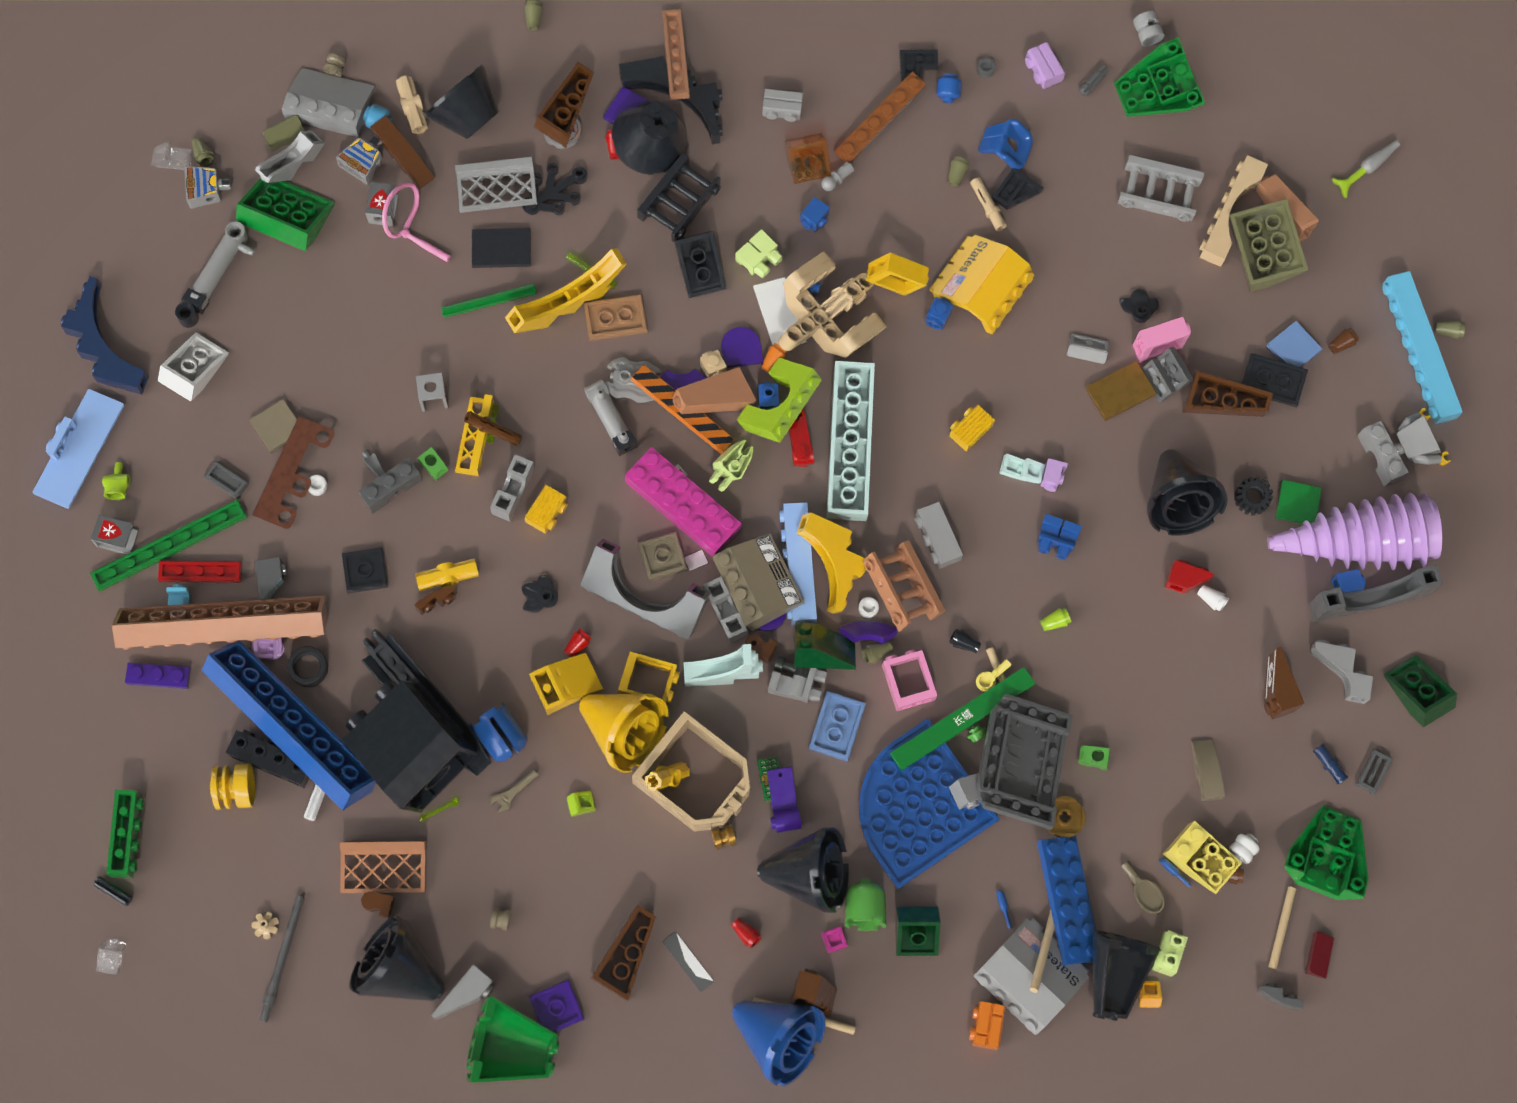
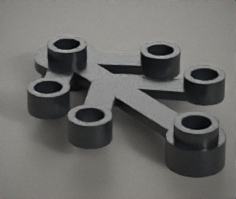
(553, 192)

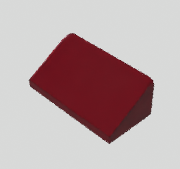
(1319, 955)

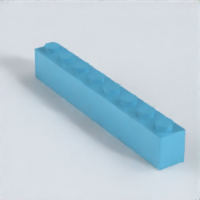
(1422, 348)

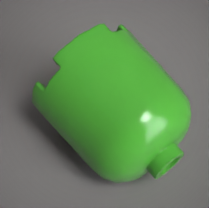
(865, 906)

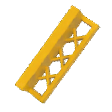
(480, 440)

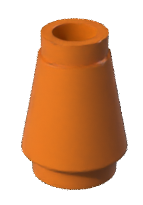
(772, 355)

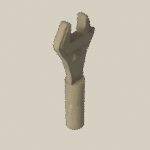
(506, 797)

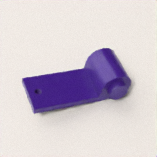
(783, 800)

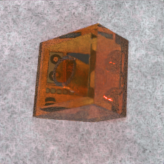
(808, 158)

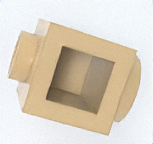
(712, 363)

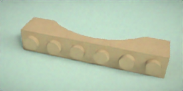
(1219, 242)

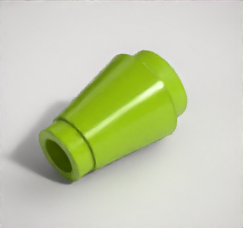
(1056, 619)

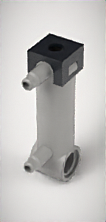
(609, 415)

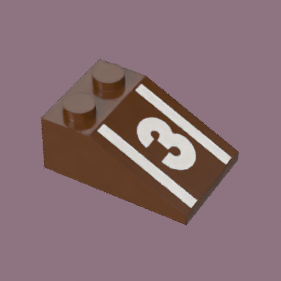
(1281, 690)

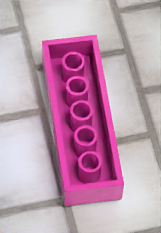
(683, 502)

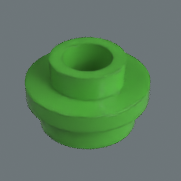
(976, 733)

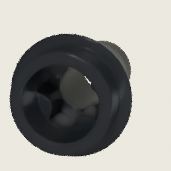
(962, 640)

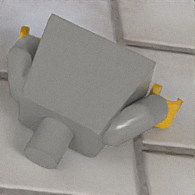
(1418, 441)

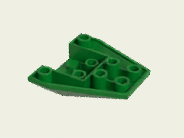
(1160, 83)
(1330, 856)

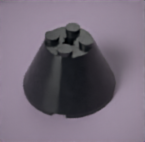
(649, 137)

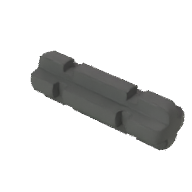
(1094, 80)

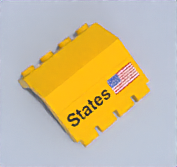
(984, 280)

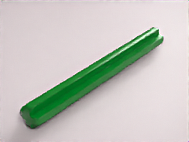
(488, 300)

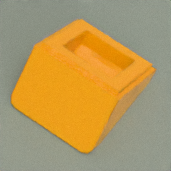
(1150, 994)

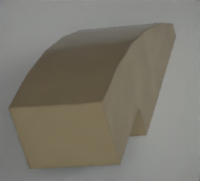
(1207, 770)

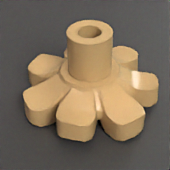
(269, 925)

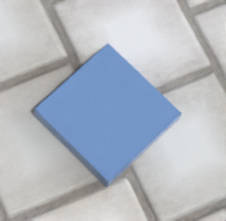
(1294, 346)

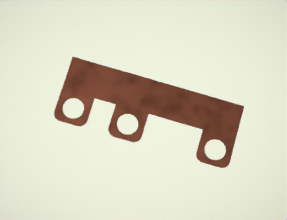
(284, 473)

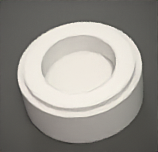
(318, 485)
(868, 607)

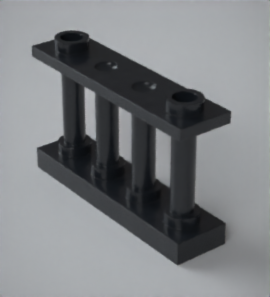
(670, 180)

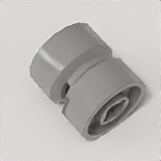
(1148, 28)

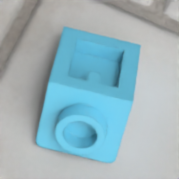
(178, 595)

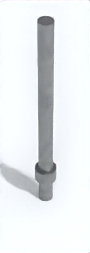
(269, 1000)

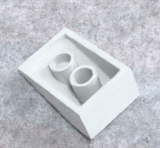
(192, 366)

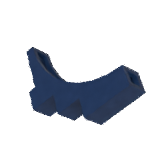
(84, 324)

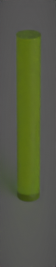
(584, 266)

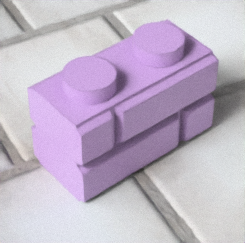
(1044, 65)

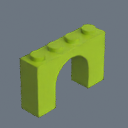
(777, 421)

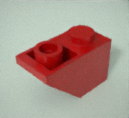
(1185, 577)

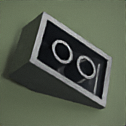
(700, 264)

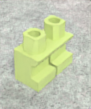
(757, 253)
(1170, 953)

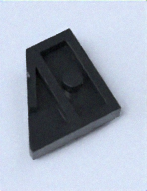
(1015, 190)

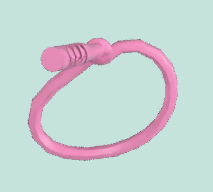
(405, 232)

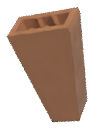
(1273, 189)
(715, 394)

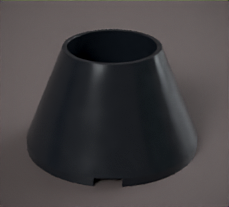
(466, 105)

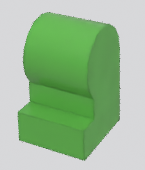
(433, 464)
(1094, 757)

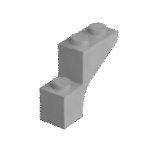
(286, 163)
(1341, 661)

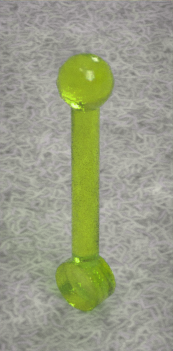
(490, 439)
(454, 802)

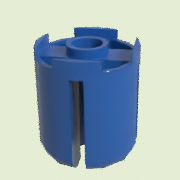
(492, 740)

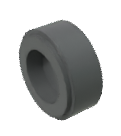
(986, 67)

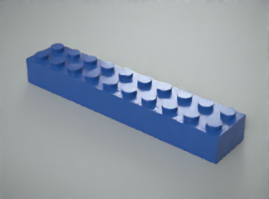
(289, 723)

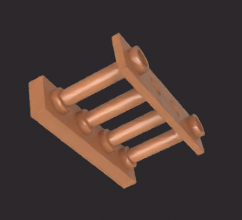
(918, 579)

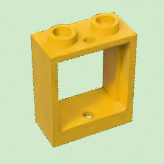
(897, 274)
(635, 658)

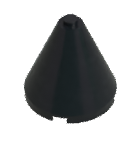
(1183, 496)
(811, 870)
(396, 966)

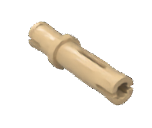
(992, 211)

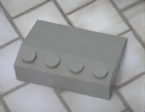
(328, 102)

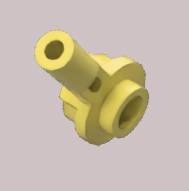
(987, 680)

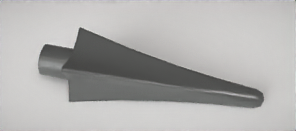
(373, 464)

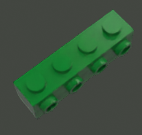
(124, 834)

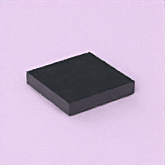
(364, 570)

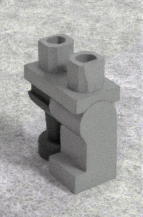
(800, 685)

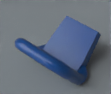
(996, 142)

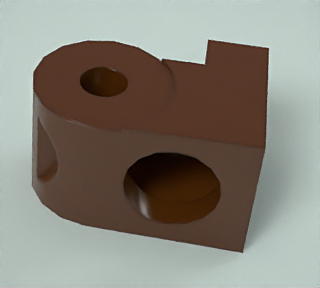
(764, 650)
(376, 901)

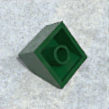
(917, 931)

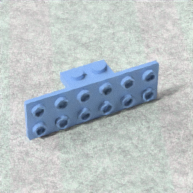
(76, 448)

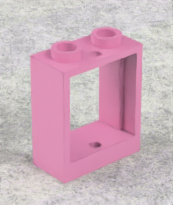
(1157, 339)
(915, 699)

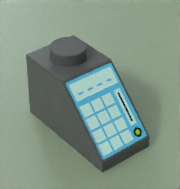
(269, 576)

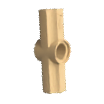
(411, 104)

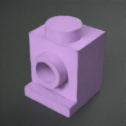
(1053, 474)

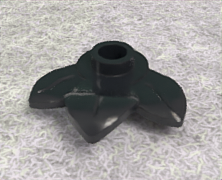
(1139, 303)
(536, 594)

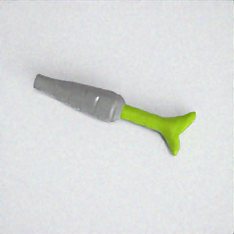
(1368, 166)

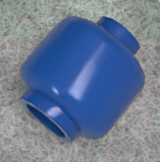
(949, 88)

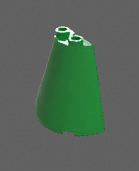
(509, 1046)

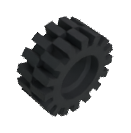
(1250, 507)

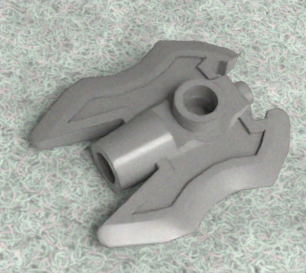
(622, 385)

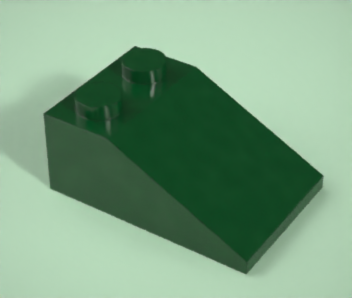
(822, 648)
(1421, 690)

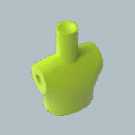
(116, 484)

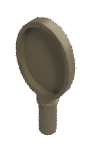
(1145, 892)

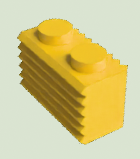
(971, 427)
(546, 509)

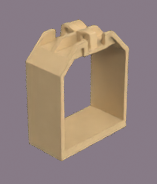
(732, 803)

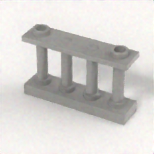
(1172, 174)

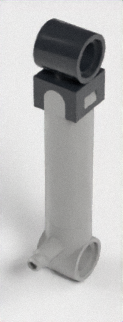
(197, 297)

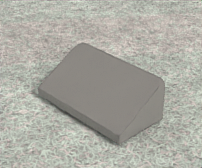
(1088, 348)

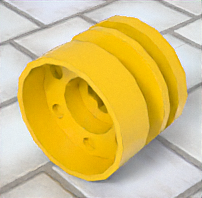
(229, 786)

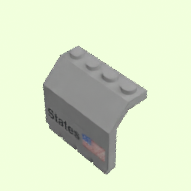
(1011, 971)

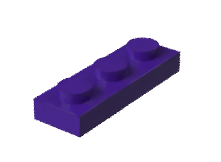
(157, 675)

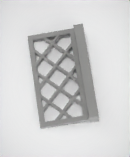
(496, 169)

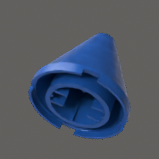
(780, 1036)

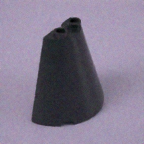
(1119, 973)

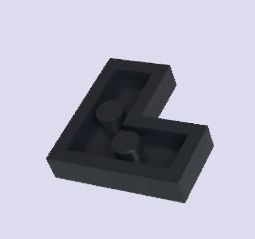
(917, 60)

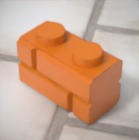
(987, 1025)

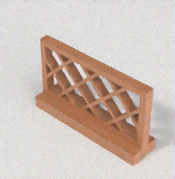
(378, 849)

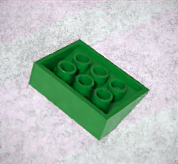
(284, 212)

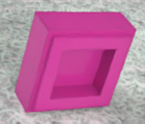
(834, 939)

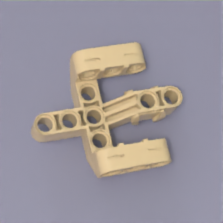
(817, 319)

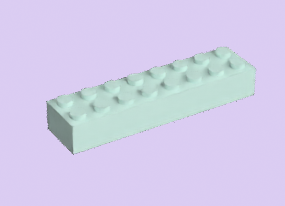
(850, 441)

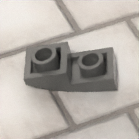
(1275, 995)

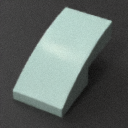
(1022, 469)

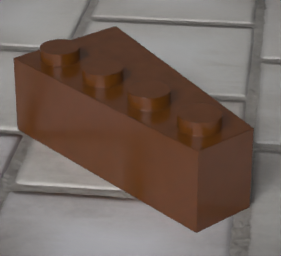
(563, 108)
(1224, 397)
(622, 960)
(814, 990)

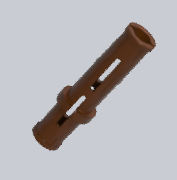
(486, 425)

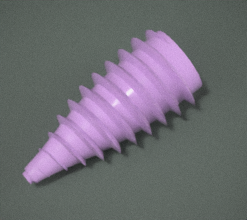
(1372, 534)

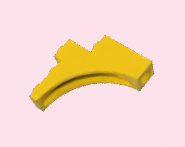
(831, 545)

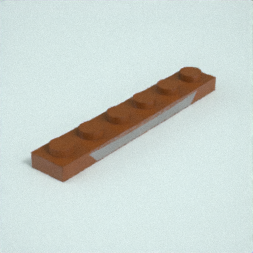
(880, 118)

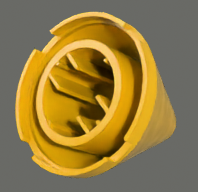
(625, 726)

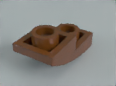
(441, 596)

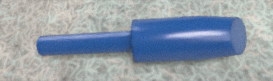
(1173, 870)
(1003, 906)

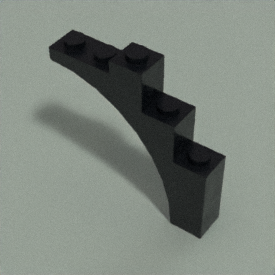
(653, 75)

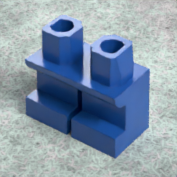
(1049, 532)

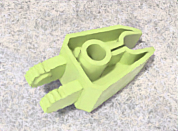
(731, 464)

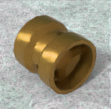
(723, 837)

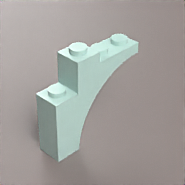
(724, 669)

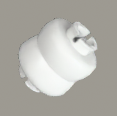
(1244, 848)

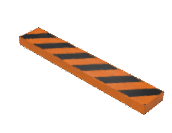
(697, 422)

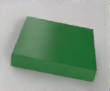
(1297, 502)

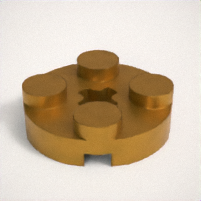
(1076, 821)

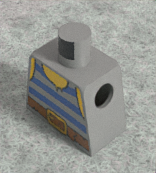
(361, 159)
(204, 186)

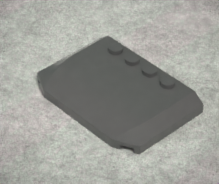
(1023, 760)

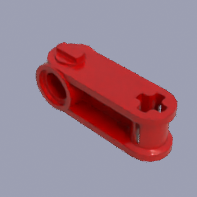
(800, 442)

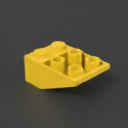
(565, 682)

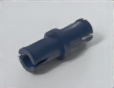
(1330, 764)

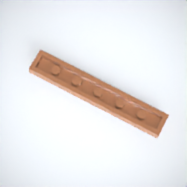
(675, 54)

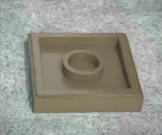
(274, 425)
(662, 556)

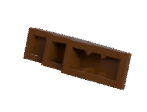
(402, 152)

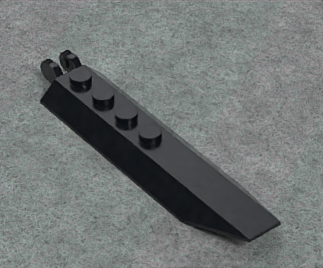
(392, 662)

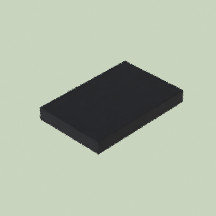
(501, 248)
(1275, 377)

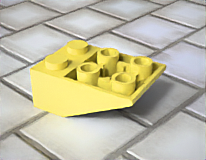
(1202, 857)

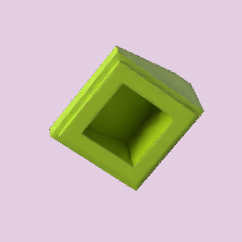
(581, 803)

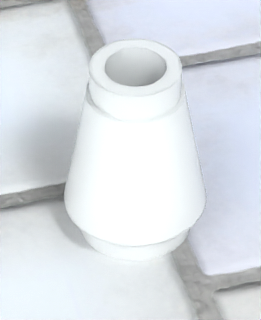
(1214, 598)

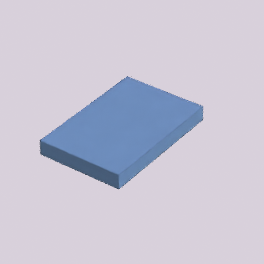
(837, 726)

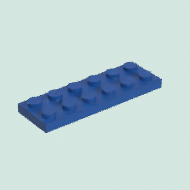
(1068, 898)

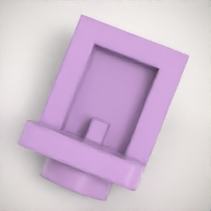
(267, 649)

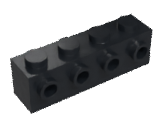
(265, 757)

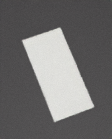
(774, 308)

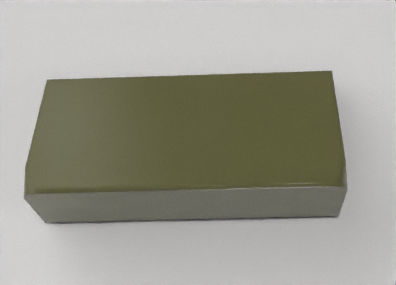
(283, 132)

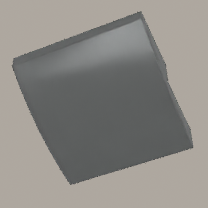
(1167, 374)

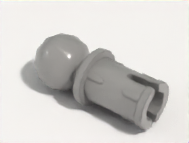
(840, 174)

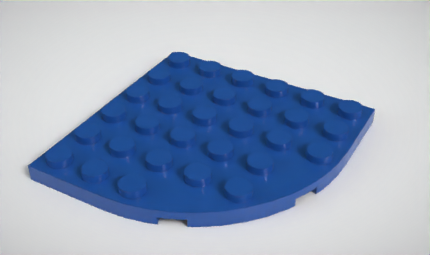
(912, 813)

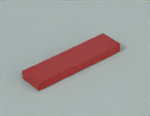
(200, 571)

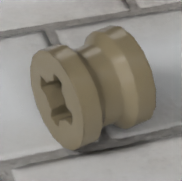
(334, 65)
(500, 918)

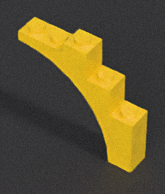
(568, 299)

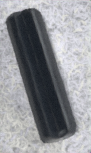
(113, 891)

